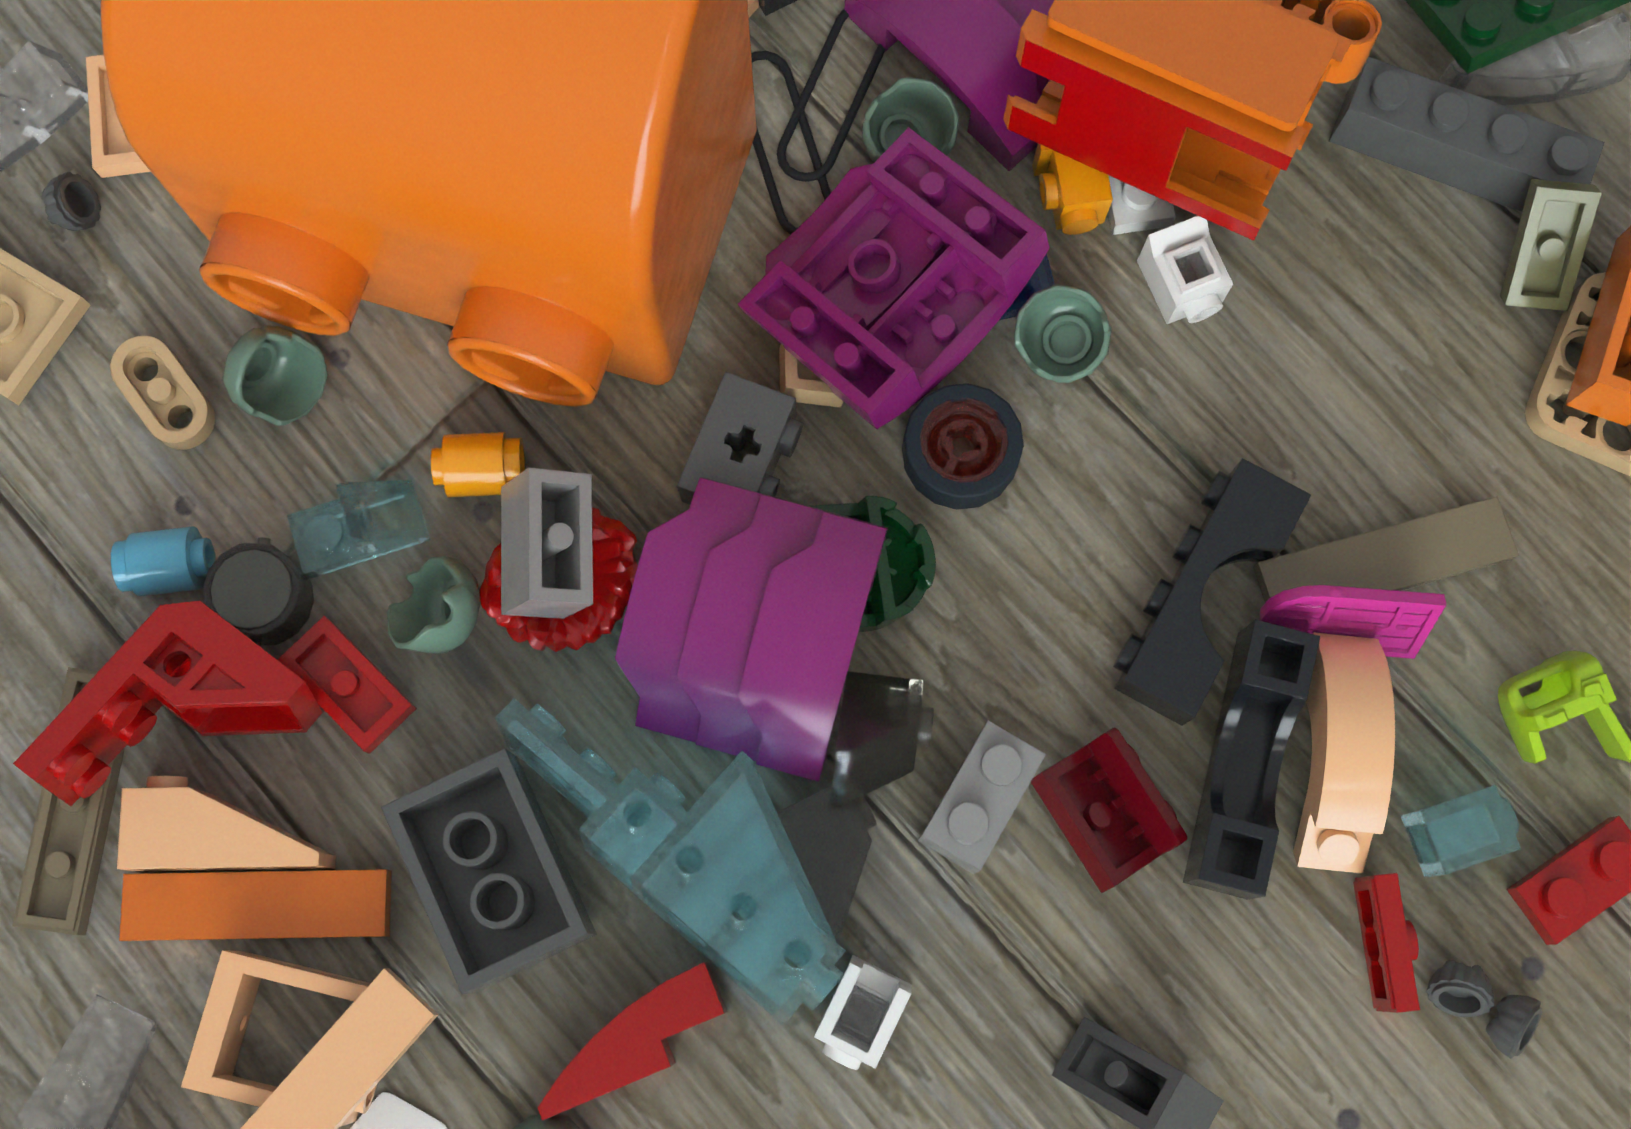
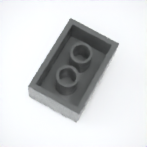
(488, 871)

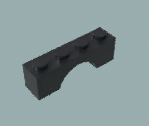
(1174, 659)
(1236, 813)

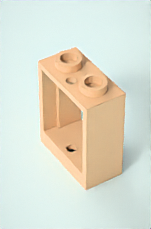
(228, 1014)

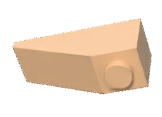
(193, 830)

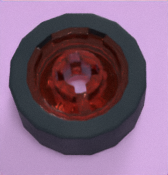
(977, 474)

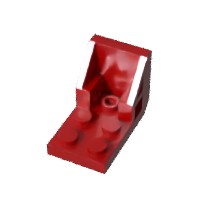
(174, 660)

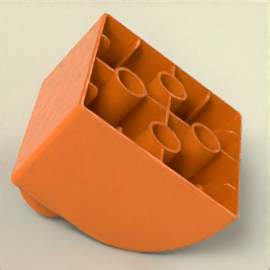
(457, 160)

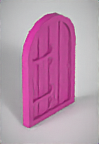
(1394, 617)

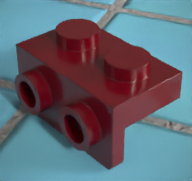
(1109, 809)

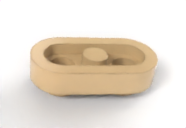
(165, 396)

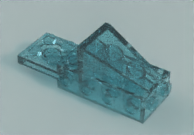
(726, 842)

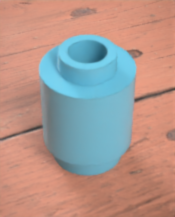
(162, 561)

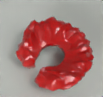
(612, 583)

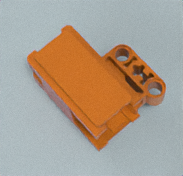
(1188, 92)

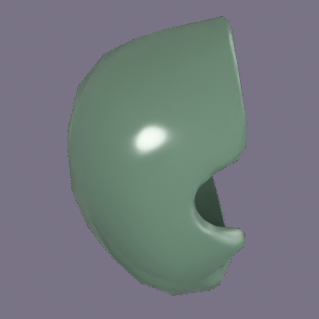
(915, 105)
(1062, 333)
(275, 374)
(439, 609)

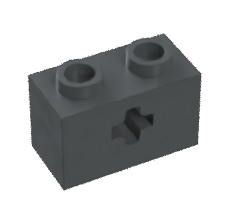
(739, 415)

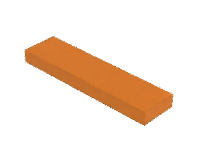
(255, 905)

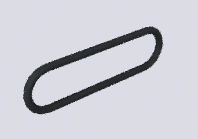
(809, 140)
(781, 151)

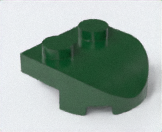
(905, 562)

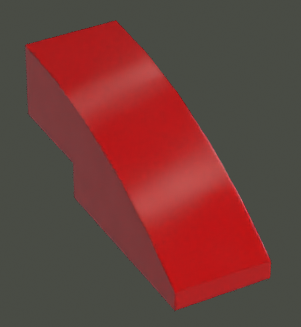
(636, 1040)

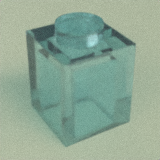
(1462, 831)

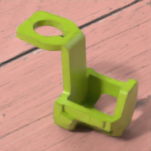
(1568, 687)

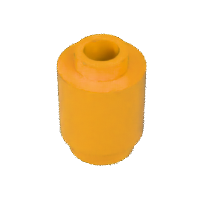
(476, 463)

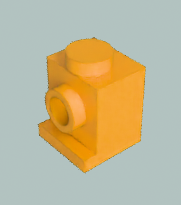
(1072, 190)

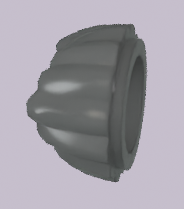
(71, 202)
(1461, 990)
(1514, 1024)

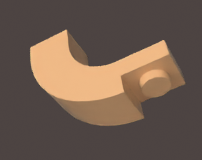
(1350, 756)

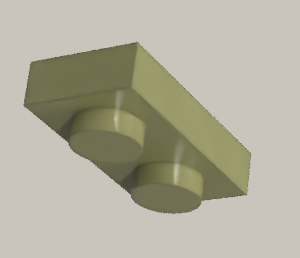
(1550, 244)

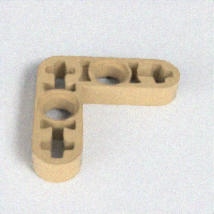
(1555, 383)

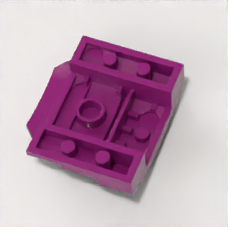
(970, 51)
(896, 277)
(748, 624)

